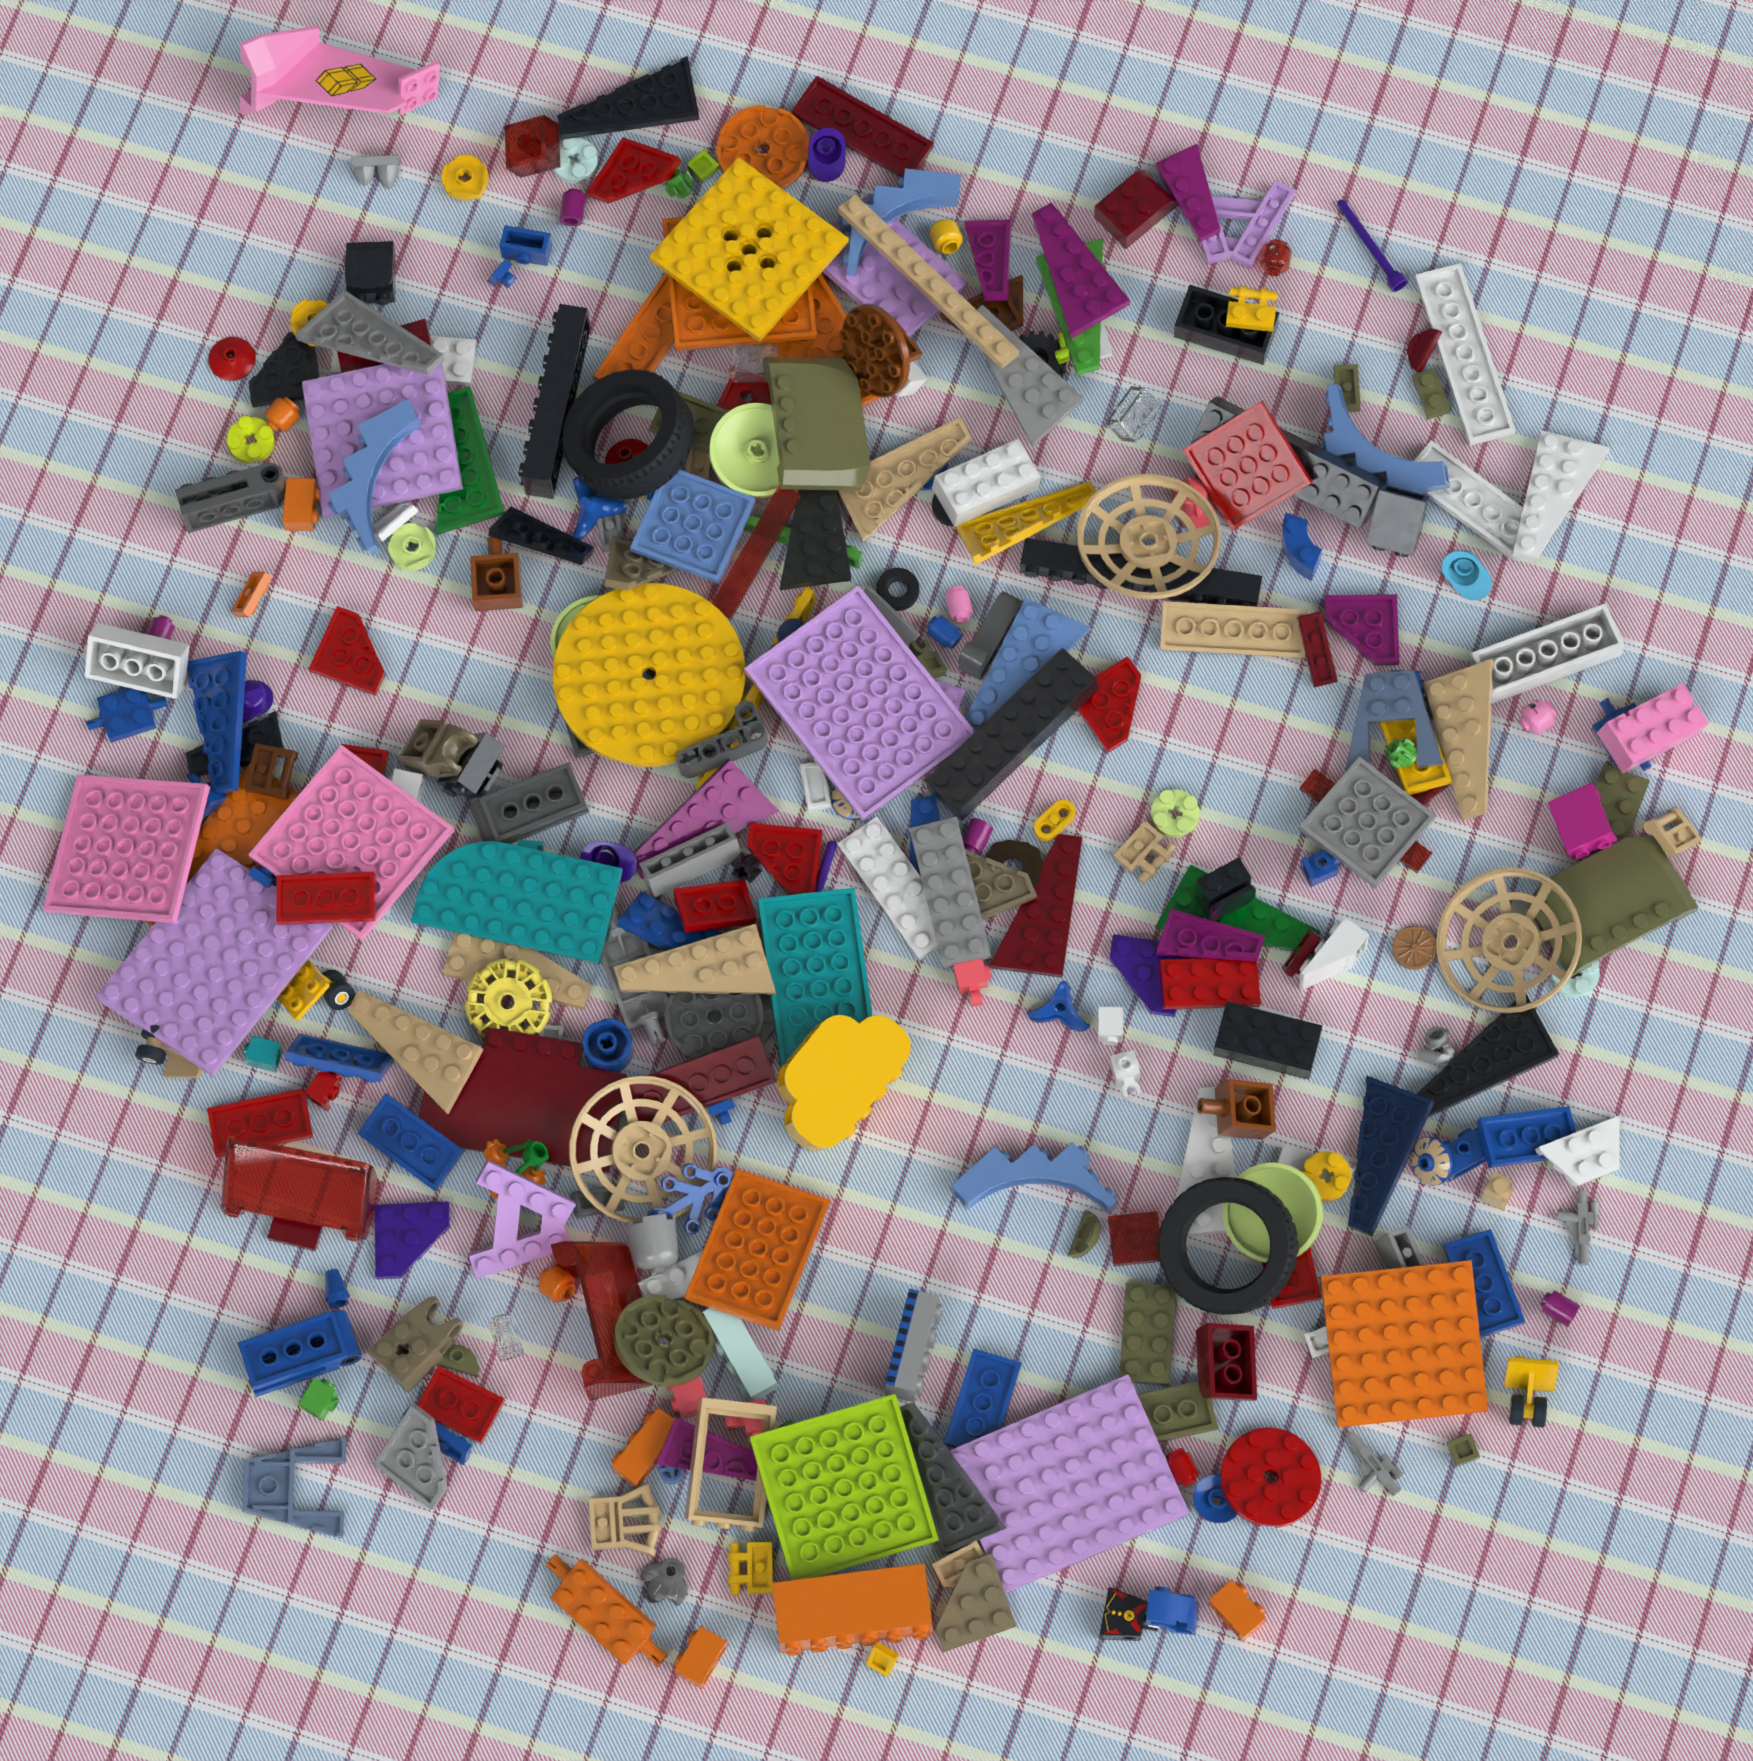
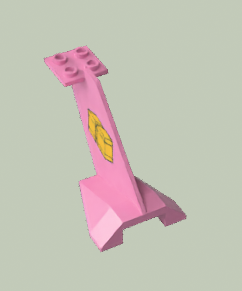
(304, 70)

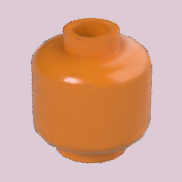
(282, 414)
(556, 1284)

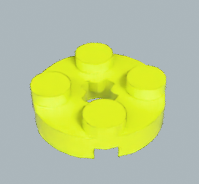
(245, 428)

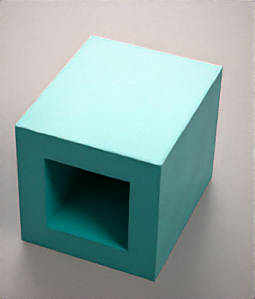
(263, 1053)

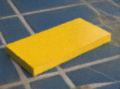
(1415, 778)

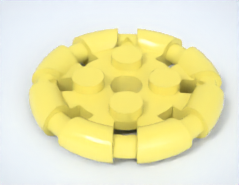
(505, 986)

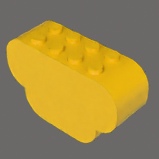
(838, 1077)

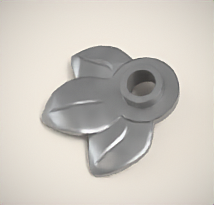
(664, 1585)

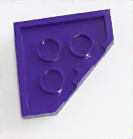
(1140, 968)
(406, 1234)

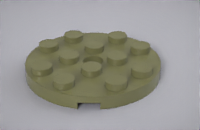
(661, 1363)

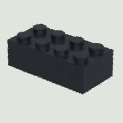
(1204, 323)
(1267, 1040)

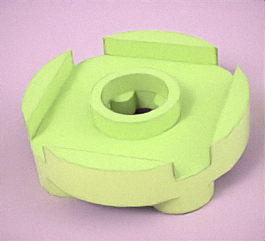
(421, 556)
(1172, 800)

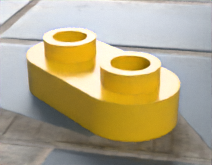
(1054, 821)

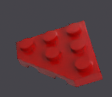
(631, 170)
(348, 654)
(1113, 705)
(788, 855)

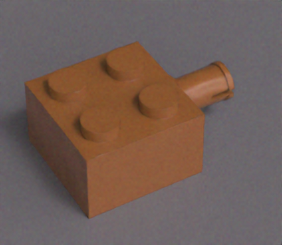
(496, 579)
(1242, 1109)

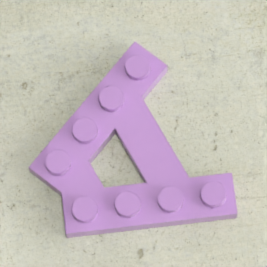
(1263, 220)
(512, 1192)

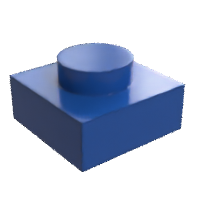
(263, 876)

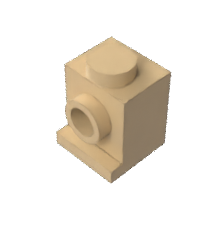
(1497, 1191)

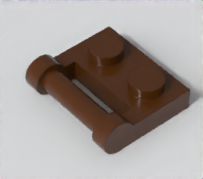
(263, 769)

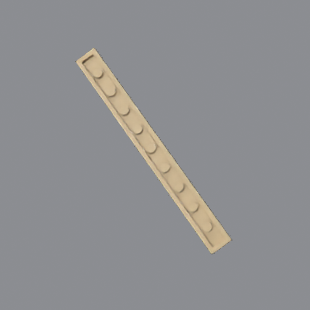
(928, 281)

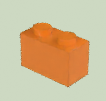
(300, 504)
(1237, 1610)
(700, 1656)

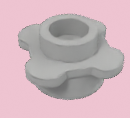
(1437, 1038)

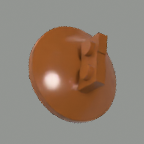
(878, 349)

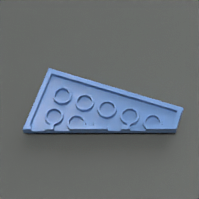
(1028, 646)

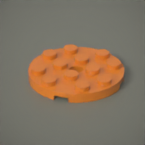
(769, 127)

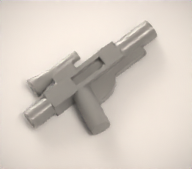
(1579, 1223)
(1372, 1468)

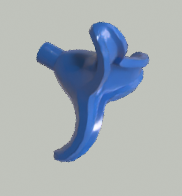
(593, 508)
(1059, 1008)

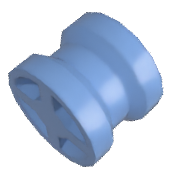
(671, 1478)

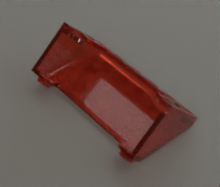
(299, 1186)
(608, 1288)

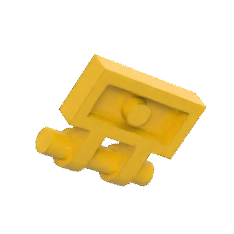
(1249, 315)
(759, 1568)

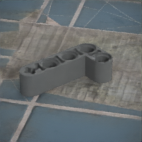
(980, 653)
(720, 744)

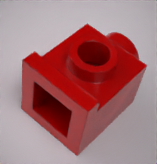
(324, 1088)

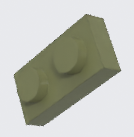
(1348, 379)
(1431, 393)

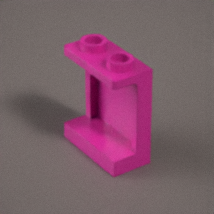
(1582, 821)

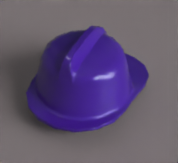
(826, 154)
(257, 699)
(612, 855)

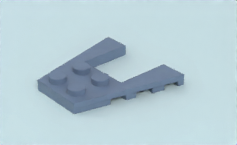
(1388, 699)
(270, 1487)

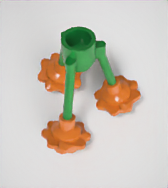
(533, 1156)

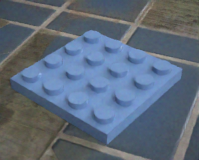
(693, 525)

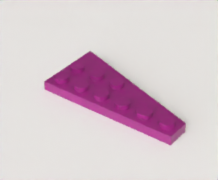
(1079, 279)
(721, 799)

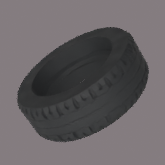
(603, 402)
(1174, 1235)

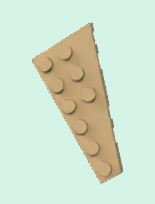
(901, 474)
(1463, 724)
(472, 954)
(710, 966)
(425, 1051)

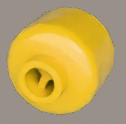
(946, 236)

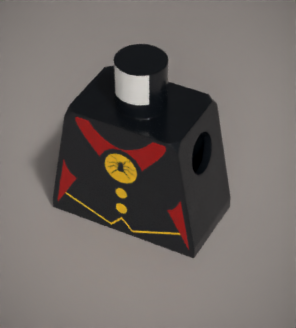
(1124, 1617)

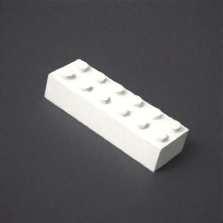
(1551, 652)

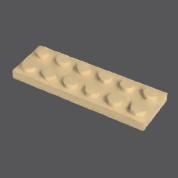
(1231, 629)

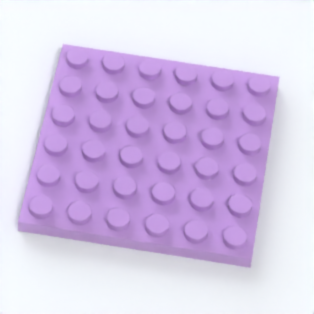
(418, 466)

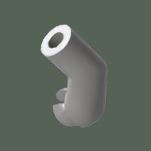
(1435, 1057)

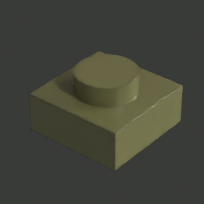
(1463, 1450)

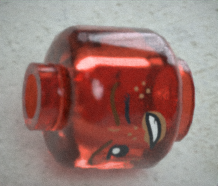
(1275, 257)

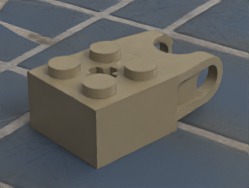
(436, 748)
(419, 1339)

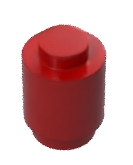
(1182, 1467)

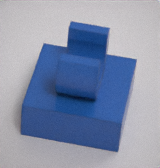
(501, 274)
(722, 1110)

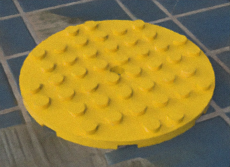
(616, 641)

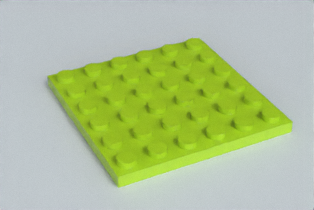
(843, 1488)

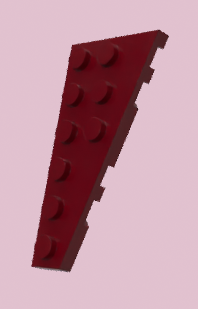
(1041, 927)

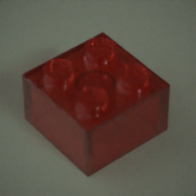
(532, 146)

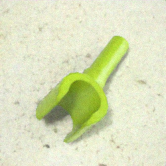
(1062, 354)

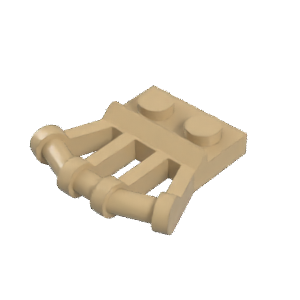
(608, 1527)

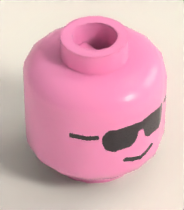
(1538, 716)

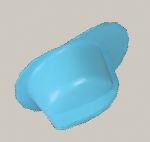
(1467, 574)

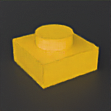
(882, 1659)

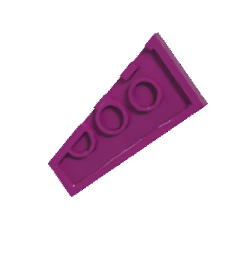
(1189, 187)
(991, 254)
(1203, 938)
(720, 1455)

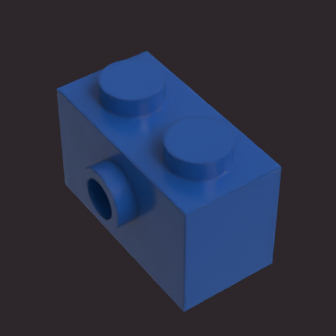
(525, 245)
(1466, 1152)

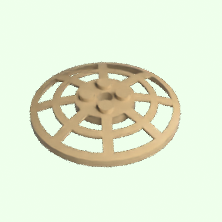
(1149, 527)
(1499, 930)
(636, 1133)

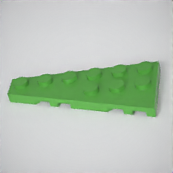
(1085, 347)

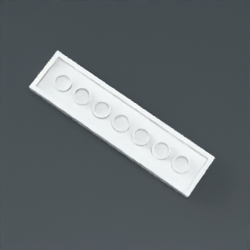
(1465, 354)

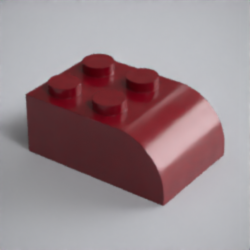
(1134, 208)
(1226, 1362)

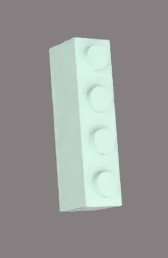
(742, 1355)

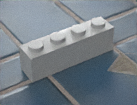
(690, 860)

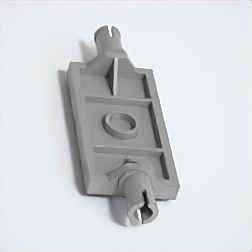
(636, 1008)

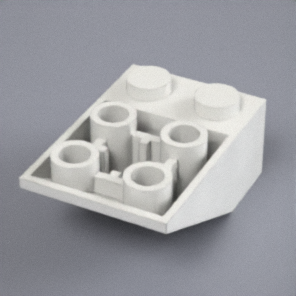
(1336, 954)

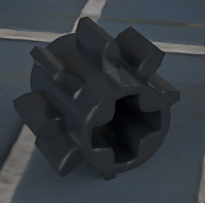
(746, 867)

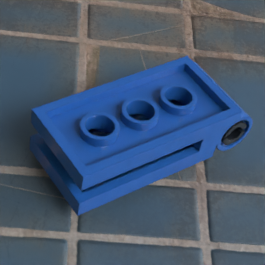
(329, 1329)

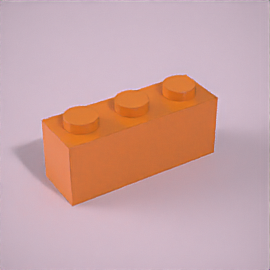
(643, 1449)

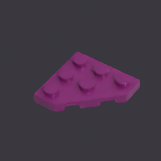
(1367, 624)

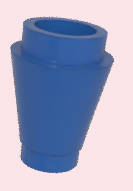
(335, 1289)

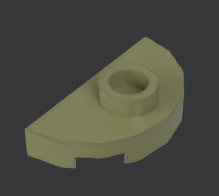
(1086, 1235)
(460, 1360)

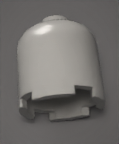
(654, 1243)

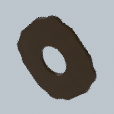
(1023, 851)

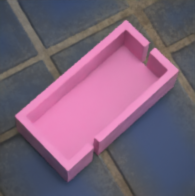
(1652, 728)

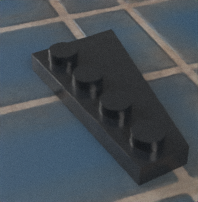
(534, 534)
(261, 732)

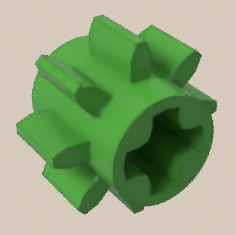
(679, 184)
(1401, 753)

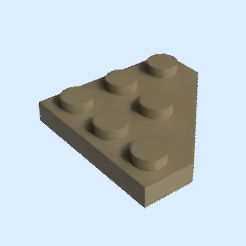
(629, 569)
(997, 885)
(975, 1606)

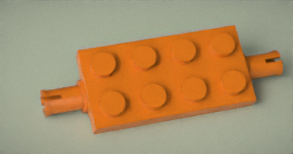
(604, 1612)

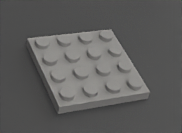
(1367, 822)

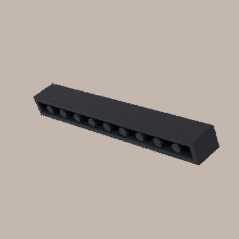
(1064, 562)

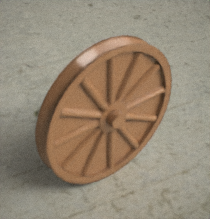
(1414, 947)

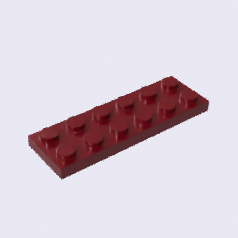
(863, 127)
(710, 1077)

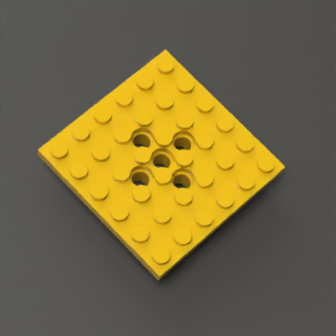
(743, 208)

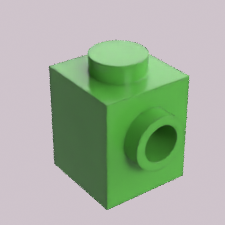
(319, 1398)

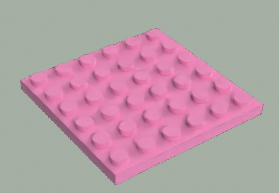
(354, 823)
(126, 848)

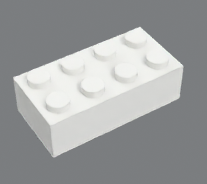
(986, 482)
(136, 660)

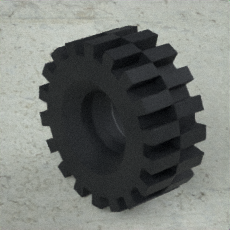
(1045, 347)

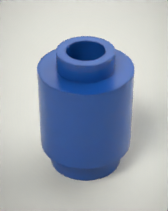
(944, 632)

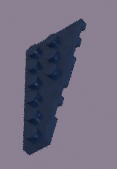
(1385, 1142)

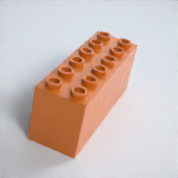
(852, 1609)

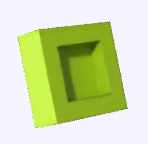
(703, 166)

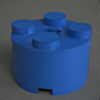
(602, 1034)

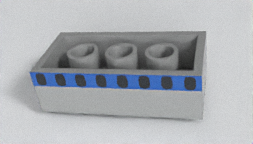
(912, 1344)

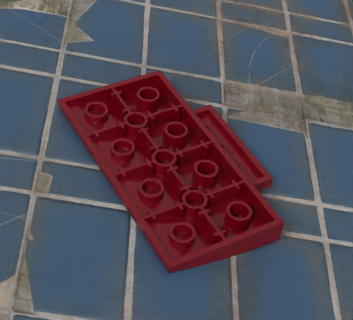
(524, 1092)

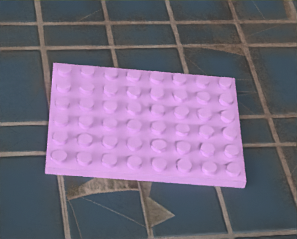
(860, 702)
(213, 967)
(1071, 1482)

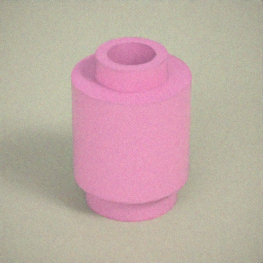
(959, 604)

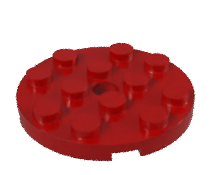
(1265, 1502)

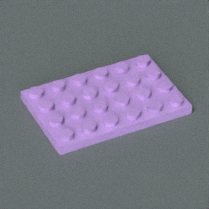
(884, 286)

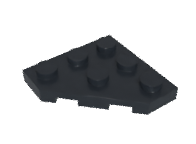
(284, 372)

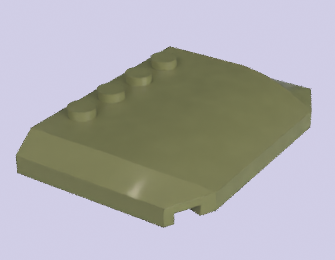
(817, 423)
(1617, 898)

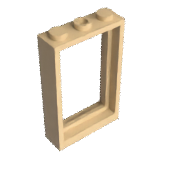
(729, 1408)

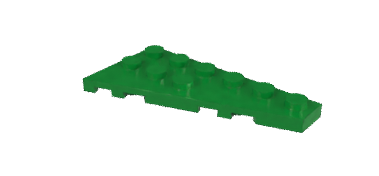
(480, 493)
(1256, 917)

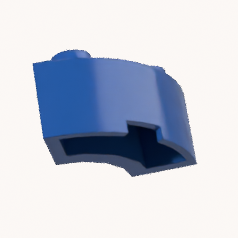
(1298, 548)
(1172, 1611)

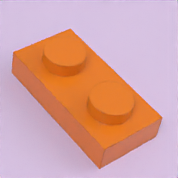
(251, 593)

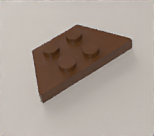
(1007, 311)

